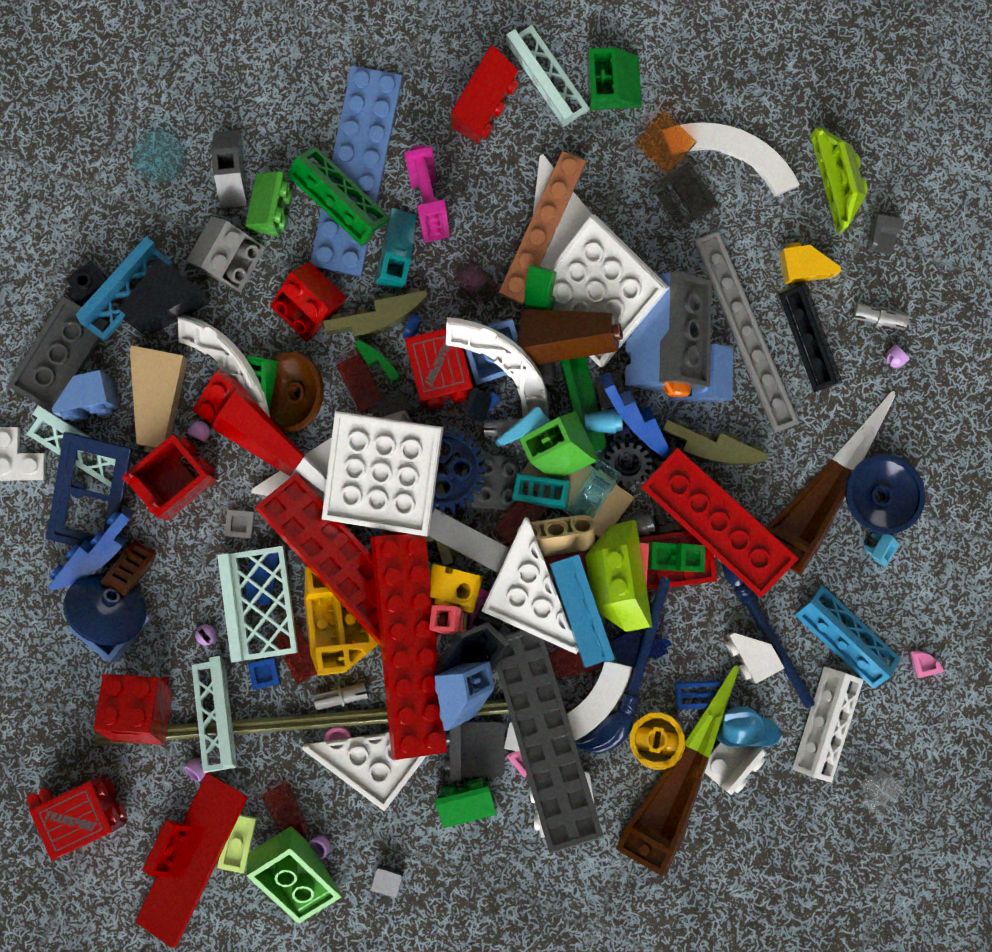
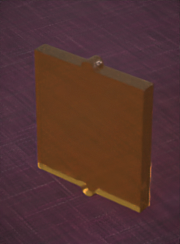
(665, 142)

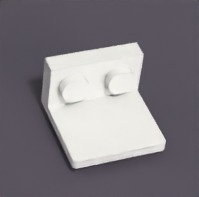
(732, 765)

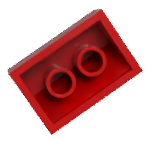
(485, 96)

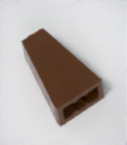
(567, 334)

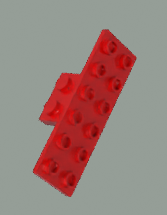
(186, 858)

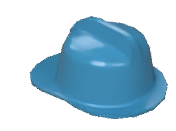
(747, 729)

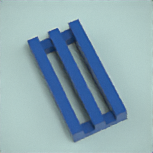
(678, 695)

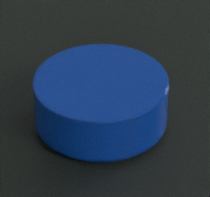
(412, 326)

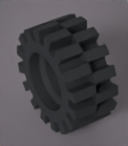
(634, 446)

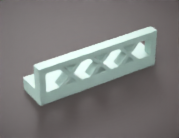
(541, 78)
(63, 426)
(221, 711)

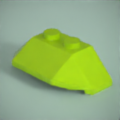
(840, 176)
(619, 578)

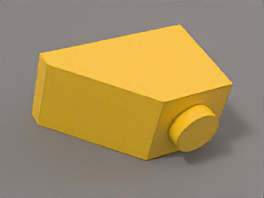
(805, 264)

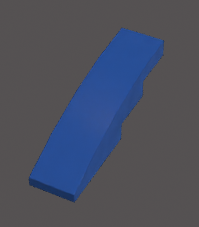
(640, 421)

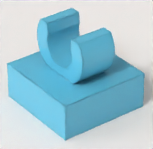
(884, 550)

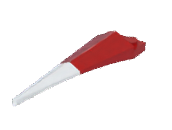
(243, 421)

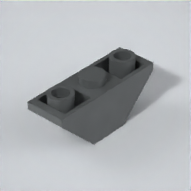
(229, 169)

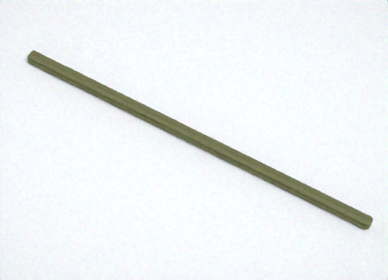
(298, 722)

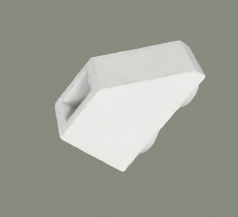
(756, 657)

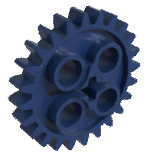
(460, 486)

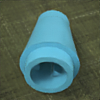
(604, 421)

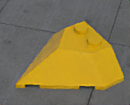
(333, 633)

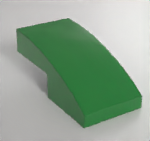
(539, 288)
(374, 357)
(676, 557)

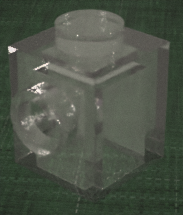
(880, 792)

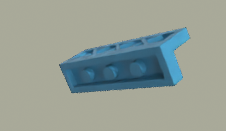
(113, 288)
(581, 611)
(846, 640)

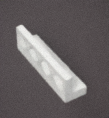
(825, 723)

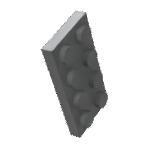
(56, 355)

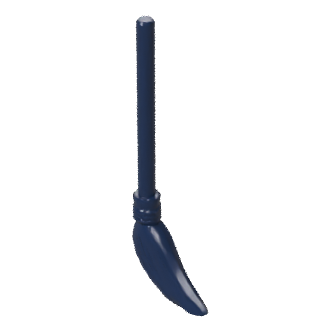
(748, 598)
(619, 723)

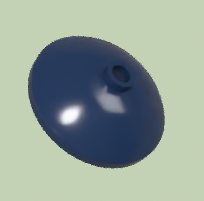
(901, 492)
(103, 619)

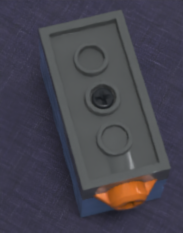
(674, 339)

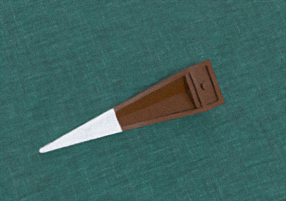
(810, 514)

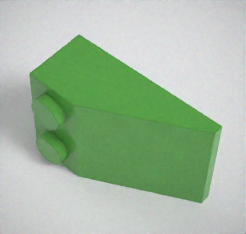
(292, 875)

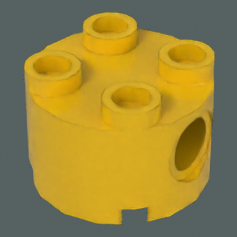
(454, 587)
(657, 741)

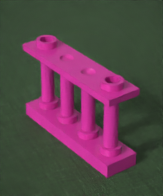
(422, 175)

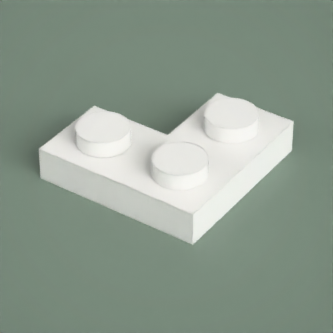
(17, 465)

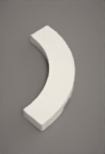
(746, 148)
(224, 351)
(506, 355)
(595, 706)

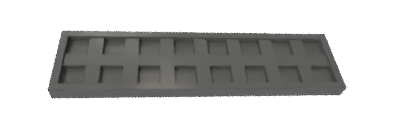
(547, 744)

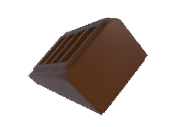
(134, 555)

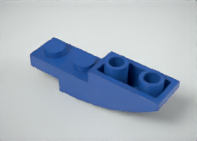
(92, 555)

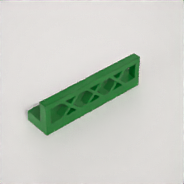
(333, 197)
(582, 395)

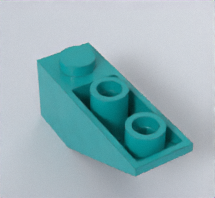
(396, 250)

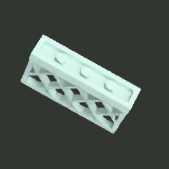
(234, 604)

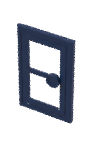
(64, 486)

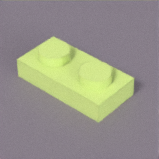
(238, 845)

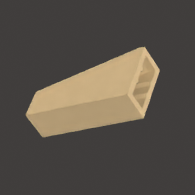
(156, 393)

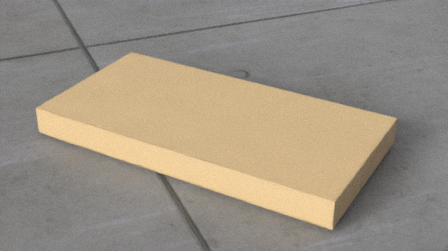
(609, 512)

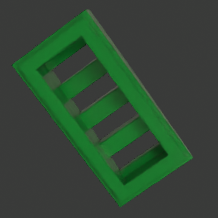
(267, 374)

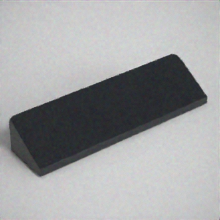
(812, 336)

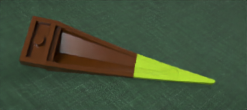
(661, 820)

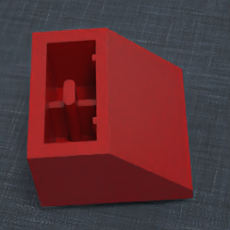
(307, 300)

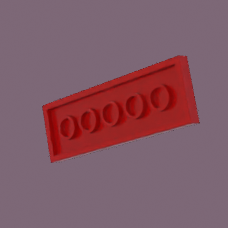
(719, 522)

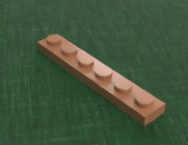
(543, 225)

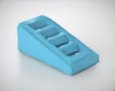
(527, 424)

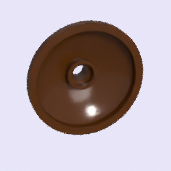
(295, 374)

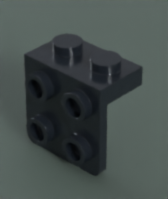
(475, 645)

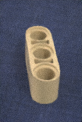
(564, 534)

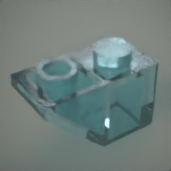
(594, 490)

